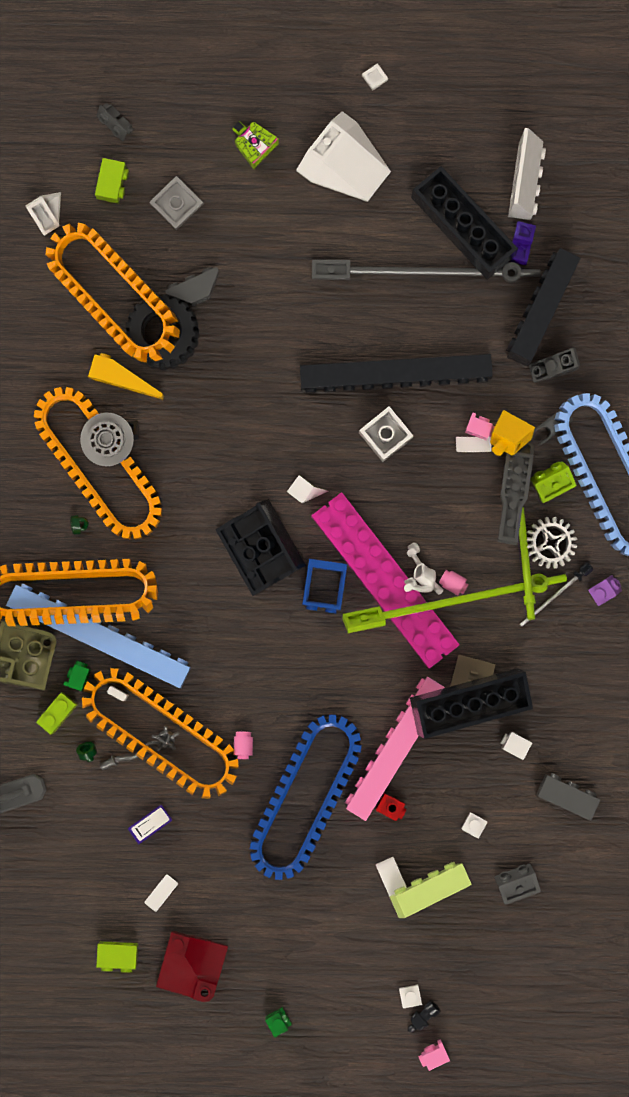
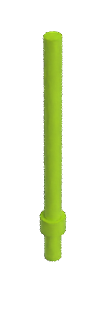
(529, 598)

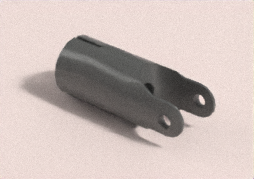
(549, 425)

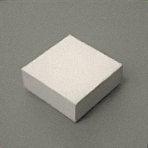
(375, 76)
(117, 693)

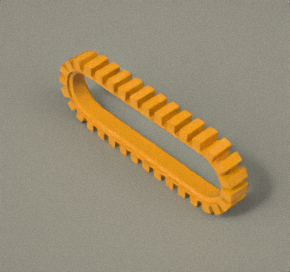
(83, 481)

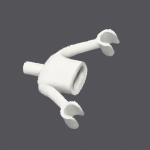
(422, 574)

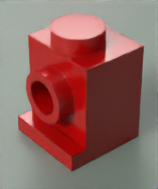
(385, 802)

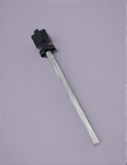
(585, 569)

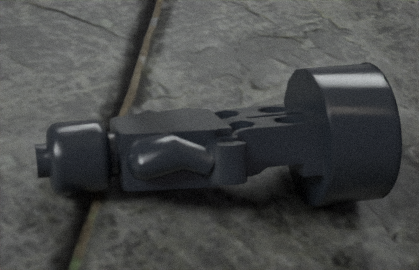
(419, 1020)

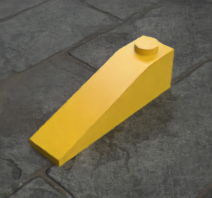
(112, 373)

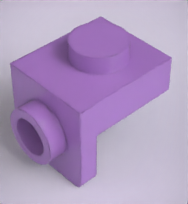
(605, 590)

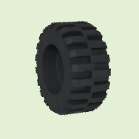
(188, 331)

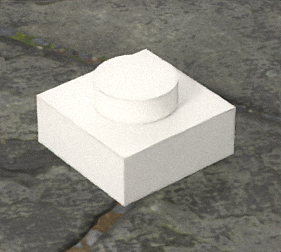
(474, 825)
(410, 996)

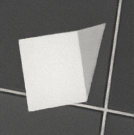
(304, 490)

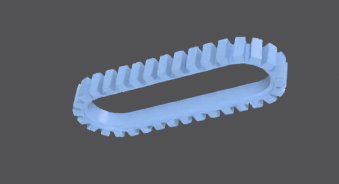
(577, 458)

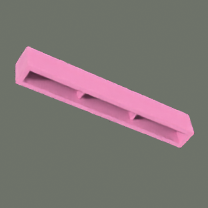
(389, 758)

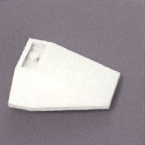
(344, 160)

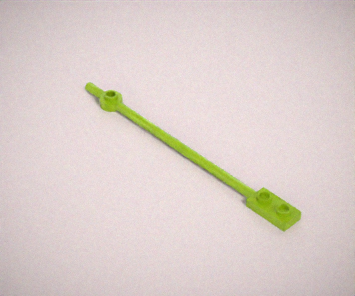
(374, 617)

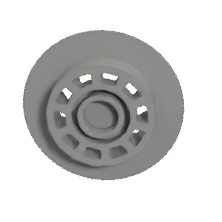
(106, 439)

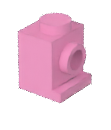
(479, 427)
(434, 1056)

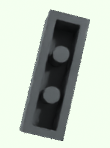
(568, 796)

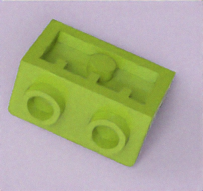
(553, 481)

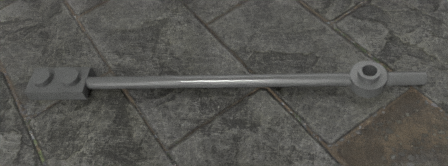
(341, 271)

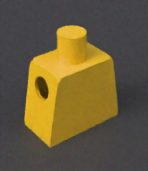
(510, 434)

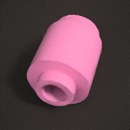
(453, 582)
(243, 745)

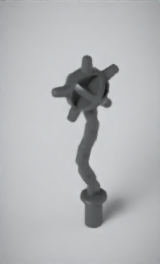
(164, 739)

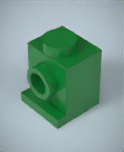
(78, 676)
(278, 1022)

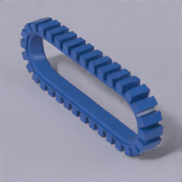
(266, 824)

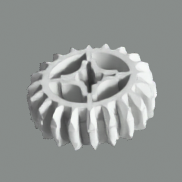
(546, 534)

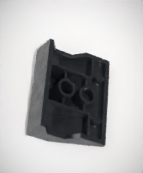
(260, 547)

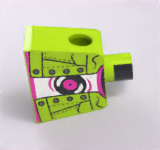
(254, 142)

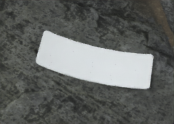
(473, 444)
(161, 893)

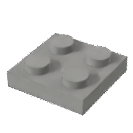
(176, 203)

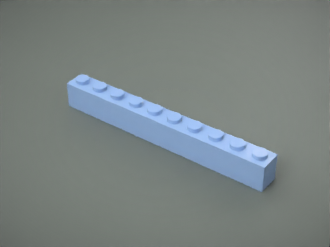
(107, 639)

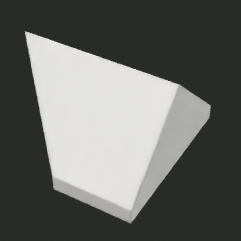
(46, 211)

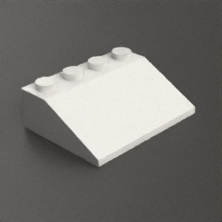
(526, 176)

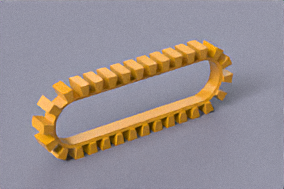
(95, 309)
(148, 580)
(86, 702)

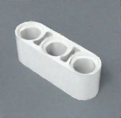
(390, 875)

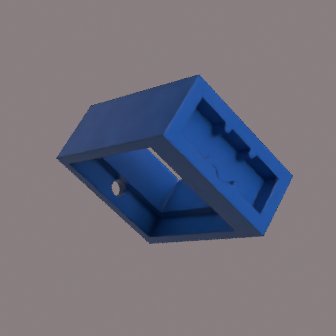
(325, 565)

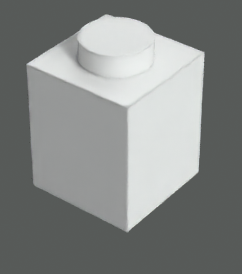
(515, 745)

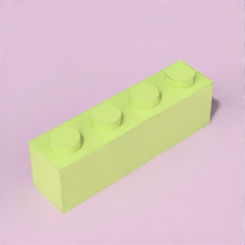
(430, 890)

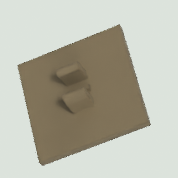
(470, 669)

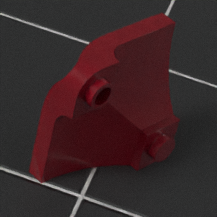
(191, 966)

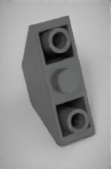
(195, 288)
(555, 365)

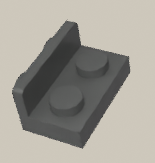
(517, 883)

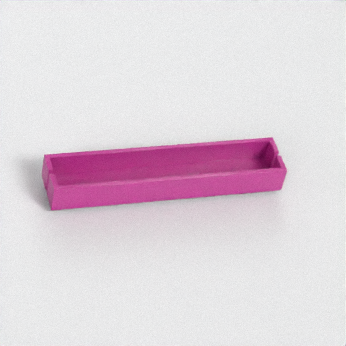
(383, 579)

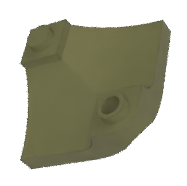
(24, 656)

